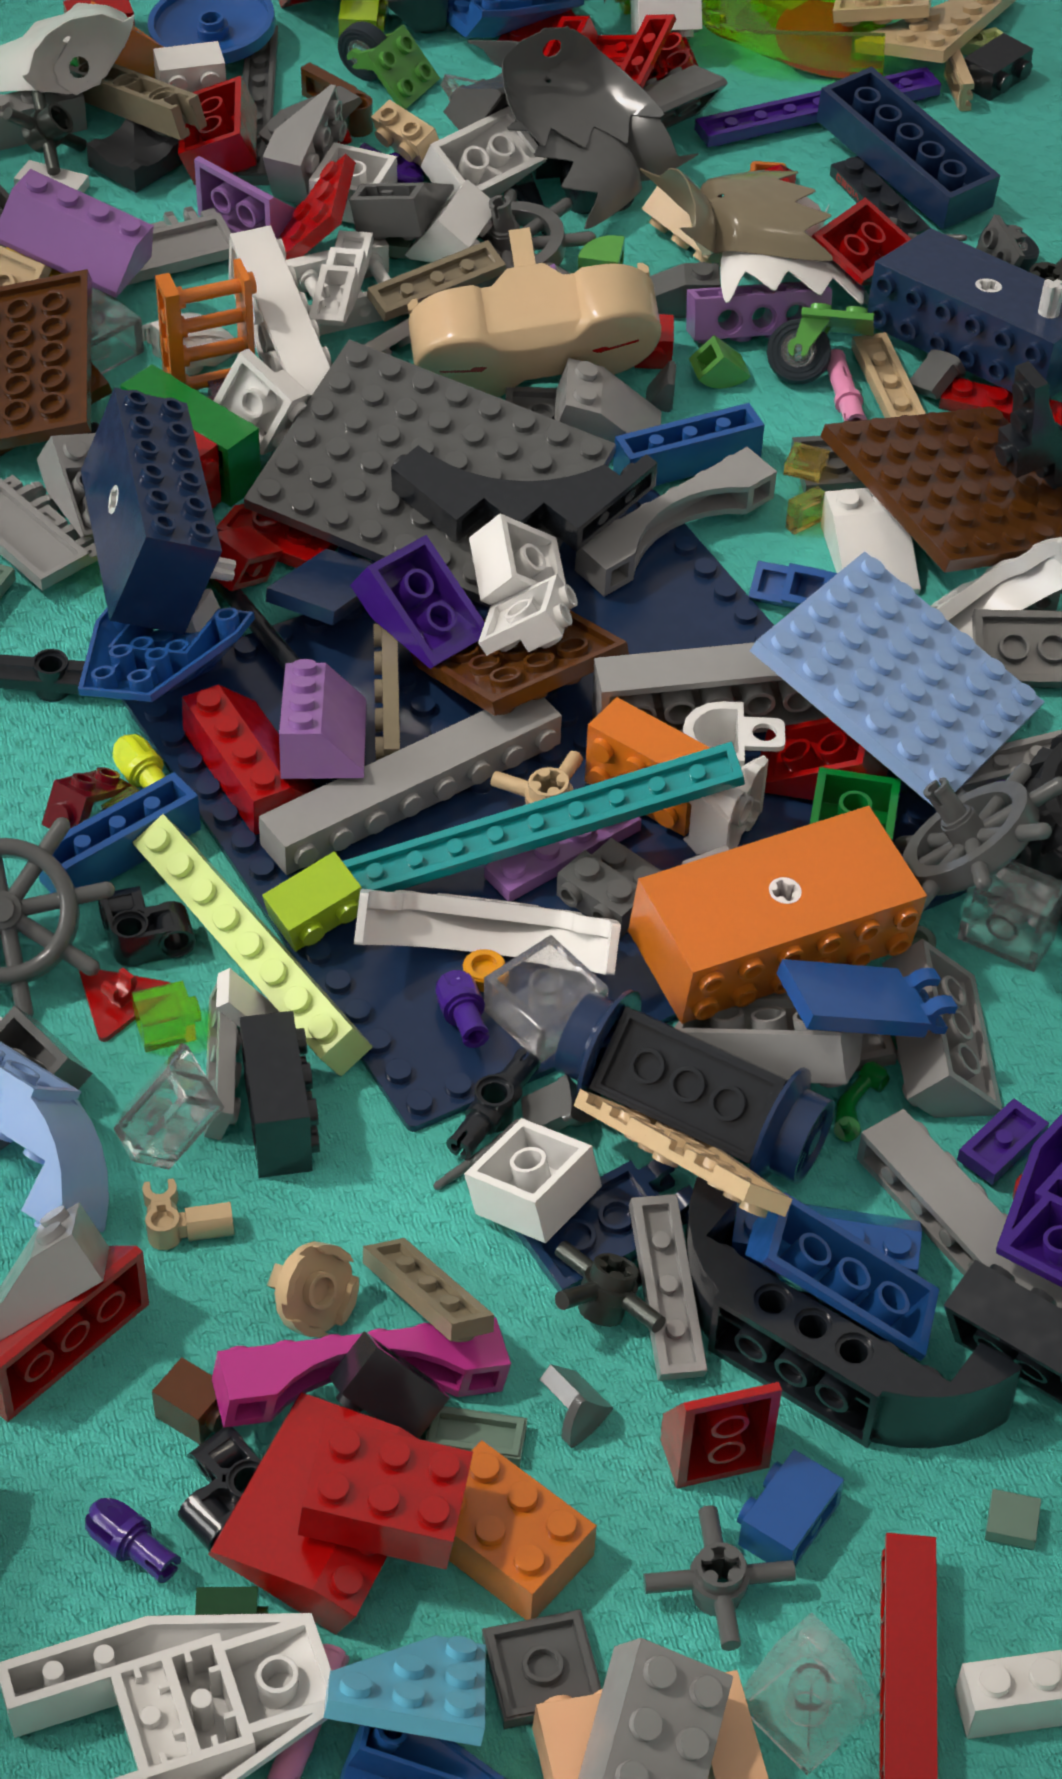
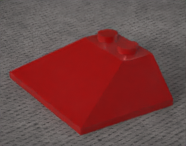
(632, 53)

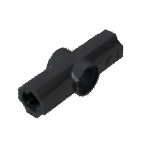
(46, 673)

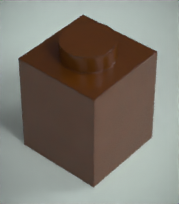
(188, 1401)

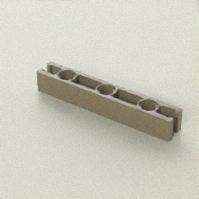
(144, 100)

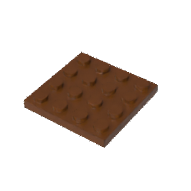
(517, 676)

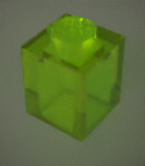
(165, 1015)

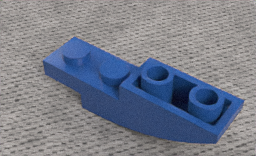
(786, 584)

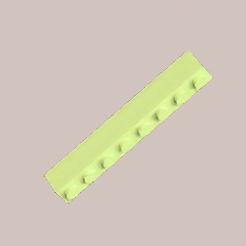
(252, 945)

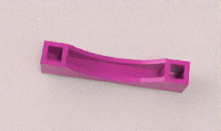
(262, 1380)

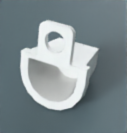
(725, 722)

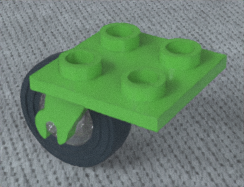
(390, 57)
(800, 347)

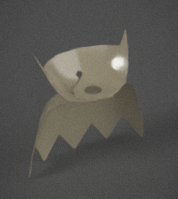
(752, 216)

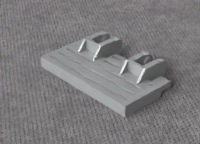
(186, 243)
(38, 537)

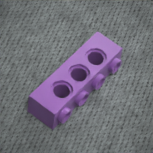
(707, 304)

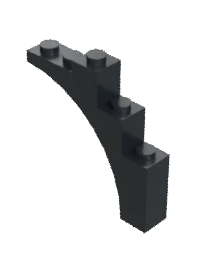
(1033, 436)

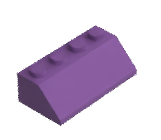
(75, 232)
(320, 724)

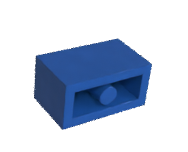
(790, 1509)

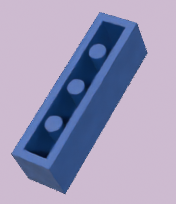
(692, 443)
(104, 845)

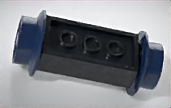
(695, 1086)

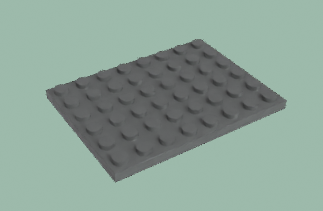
(370, 410)

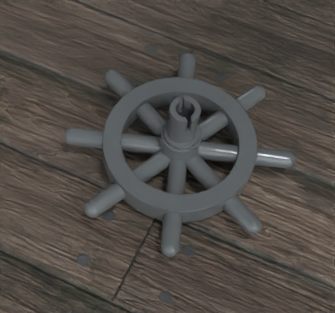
(512, 214)
(975, 832)
(15, 912)

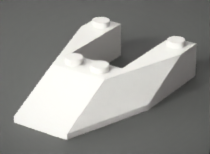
(190, 1689)

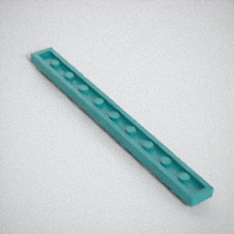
(549, 820)

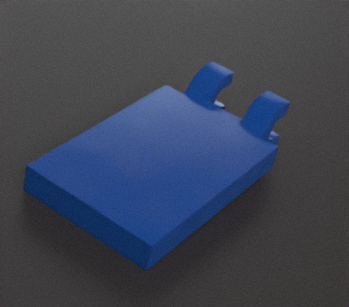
(865, 998)

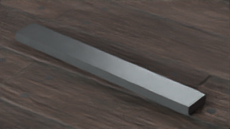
(260, 79)

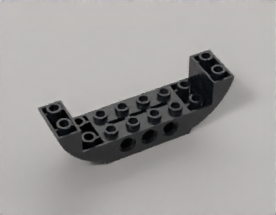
(826, 1358)

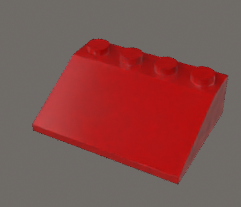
(264, 1525)

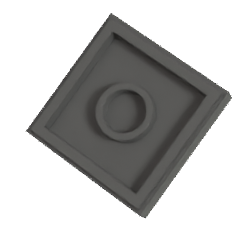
(539, 1661)

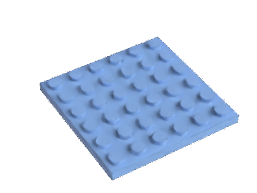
(897, 676)

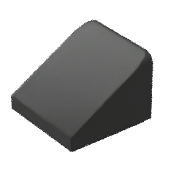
(661, 389)

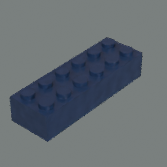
(907, 148)

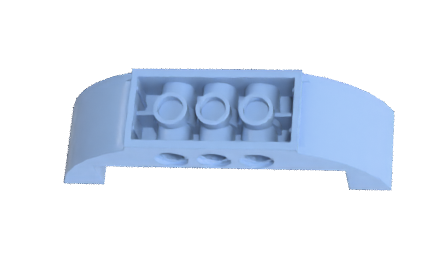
(55, 1131)

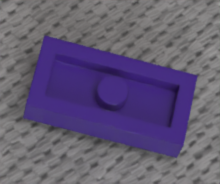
(1002, 1141)

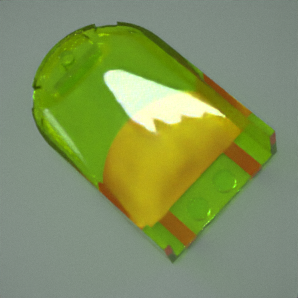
(798, 34)

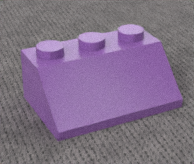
(238, 201)

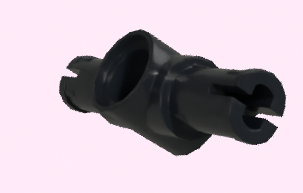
(493, 1104)

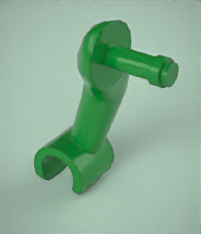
(846, 1123)

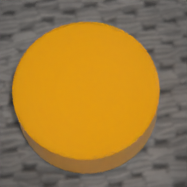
(482, 963)

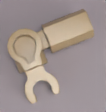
(168, 1227)

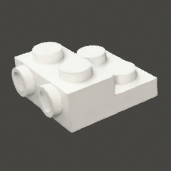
(263, 398)
(532, 615)

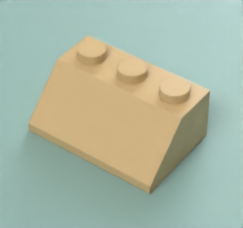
(670, 216)

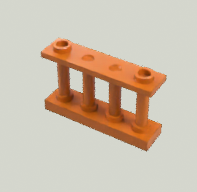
(175, 327)

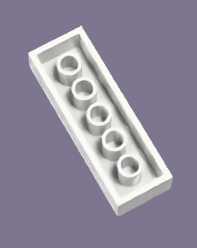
(281, 321)

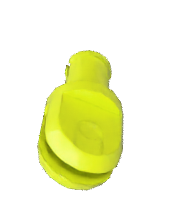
(137, 760)

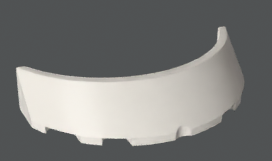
(1006, 585)
(482, 923)

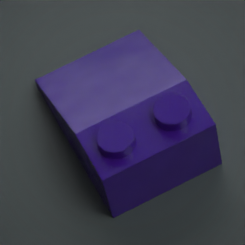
(420, 602)

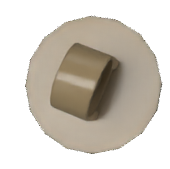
(315, 1288)

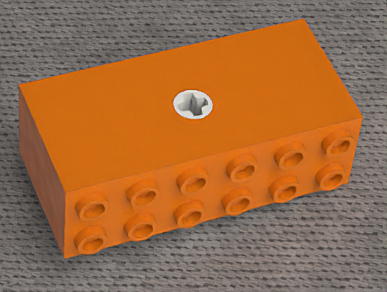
(804, 895)

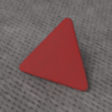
(111, 999)

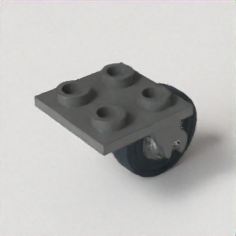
(1008, 243)

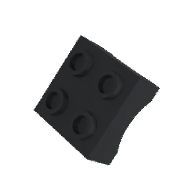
(134, 155)

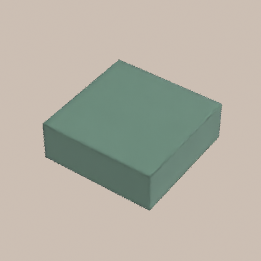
(1013, 1519)

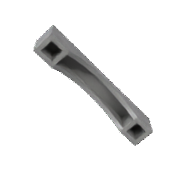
(729, 487)

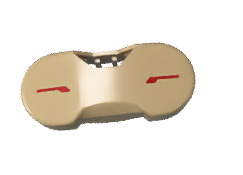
(536, 322)

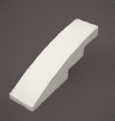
(341, 278)

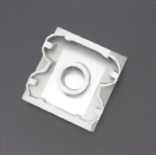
(728, 814)

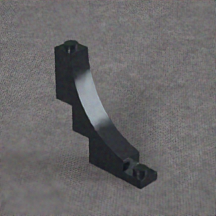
(568, 506)

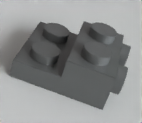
(604, 882)

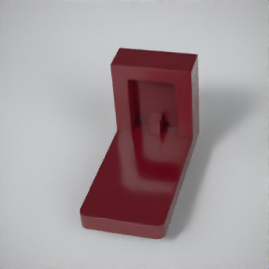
(76, 794)

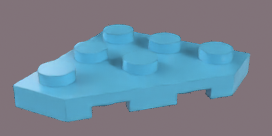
(417, 1689)

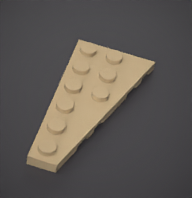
(944, 32)
(680, 1149)

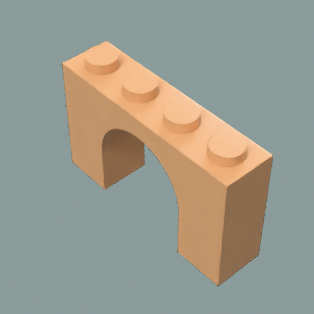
(565, 1724)

